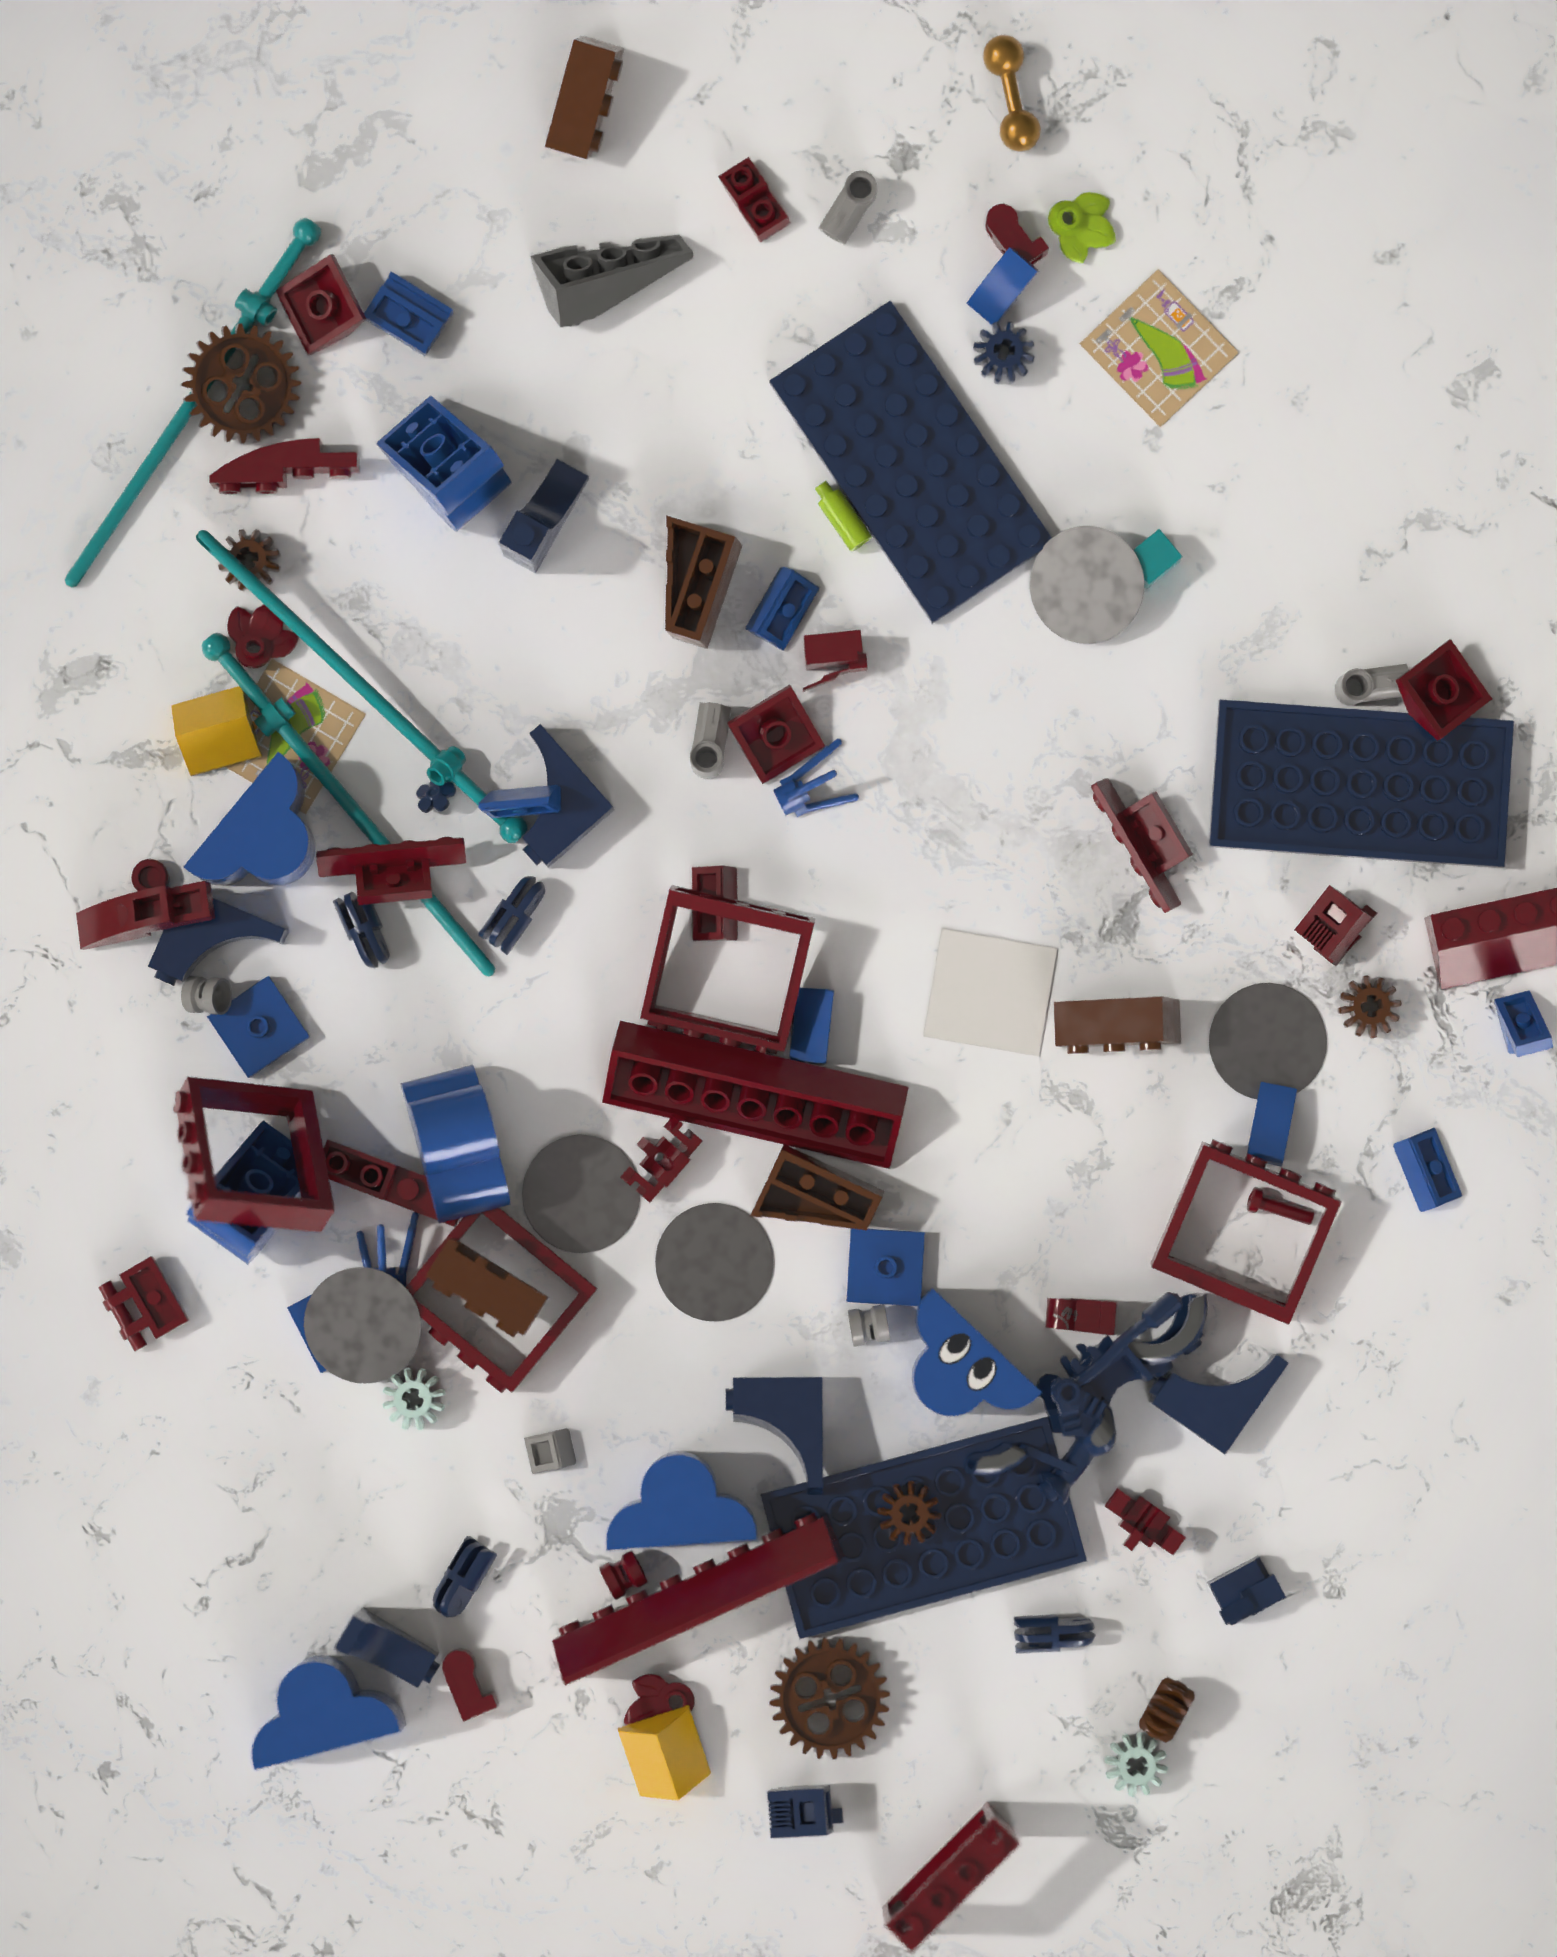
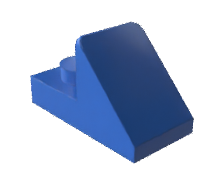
(1522, 1024)

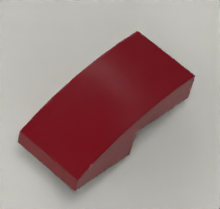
(754, 199)

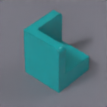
(1156, 557)

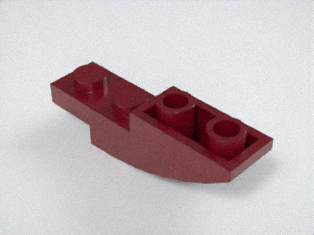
(268, 466)
(144, 912)
(379, 1179)

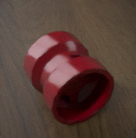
(616, 1579)

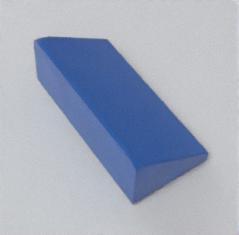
(782, 607)
(522, 801)
(811, 1025)
(1427, 1170)

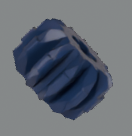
(1012, 362)

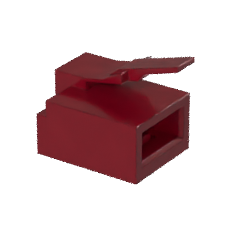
(834, 651)
(1334, 924)

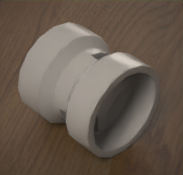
(209, 995)
(860, 1322)

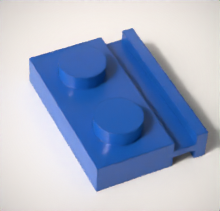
(408, 314)

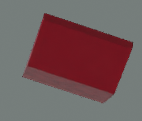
(321, 305)
(1442, 690)
(775, 734)

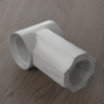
(848, 209)
(1375, 682)
(710, 737)

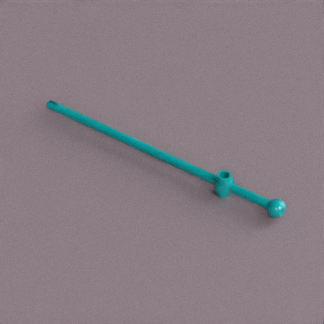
(254, 309)
(276, 718)
(444, 764)

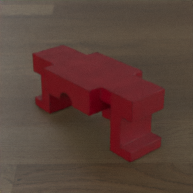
(671, 1164)
(1144, 1522)

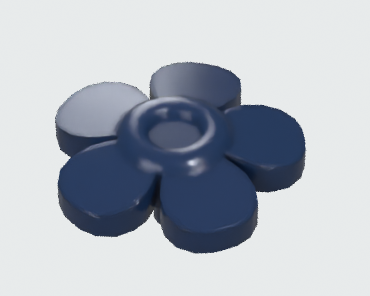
(435, 796)

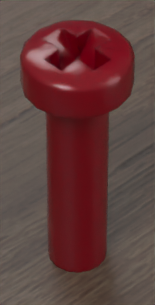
(1259, 1201)

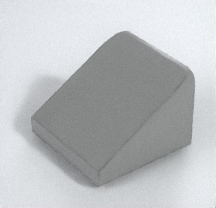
(550, 1451)

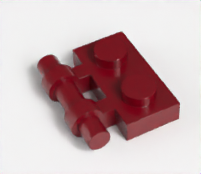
(152, 1296)

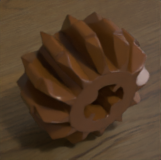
(259, 550)
(1378, 1016)
(921, 1510)
(1166, 1709)

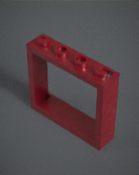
(699, 1025)
(1256, 1168)
(213, 1205)
(470, 1354)
(949, 1877)

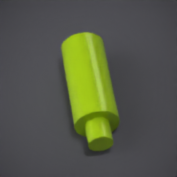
(842, 517)

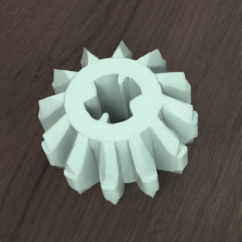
(402, 1404)
(1135, 1751)

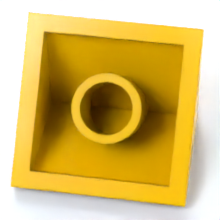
(215, 731)
(665, 1754)

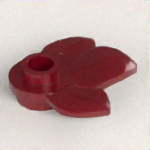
(259, 629)
(655, 1696)

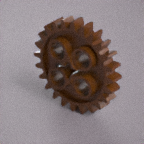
(211, 366)
(841, 1730)

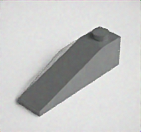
(590, 282)

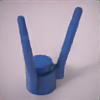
(794, 795)
(381, 1250)

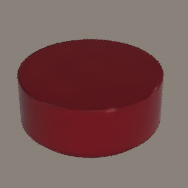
(149, 874)

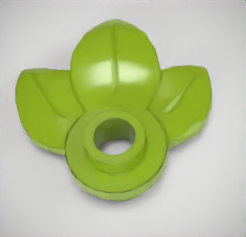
(1087, 225)

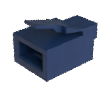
(1245, 1591)
(802, 1811)

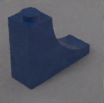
(539, 522)
(581, 805)
(186, 946)
(789, 1410)
(1216, 1411)
(388, 1648)

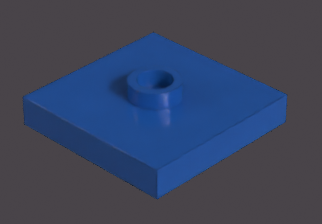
(259, 1027)
(885, 1267)

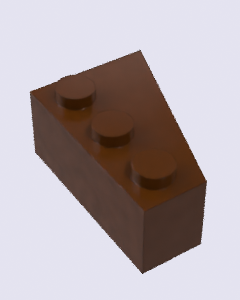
(585, 97)
(697, 579)
(1117, 1024)
(816, 1193)
(486, 1288)

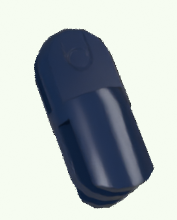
(513, 914)
(363, 928)
(463, 1577)
(1051, 1633)

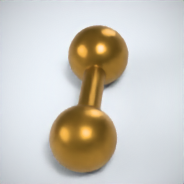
(1003, 58)

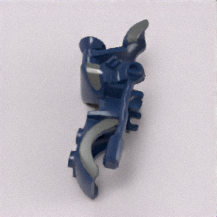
(1082, 1402)

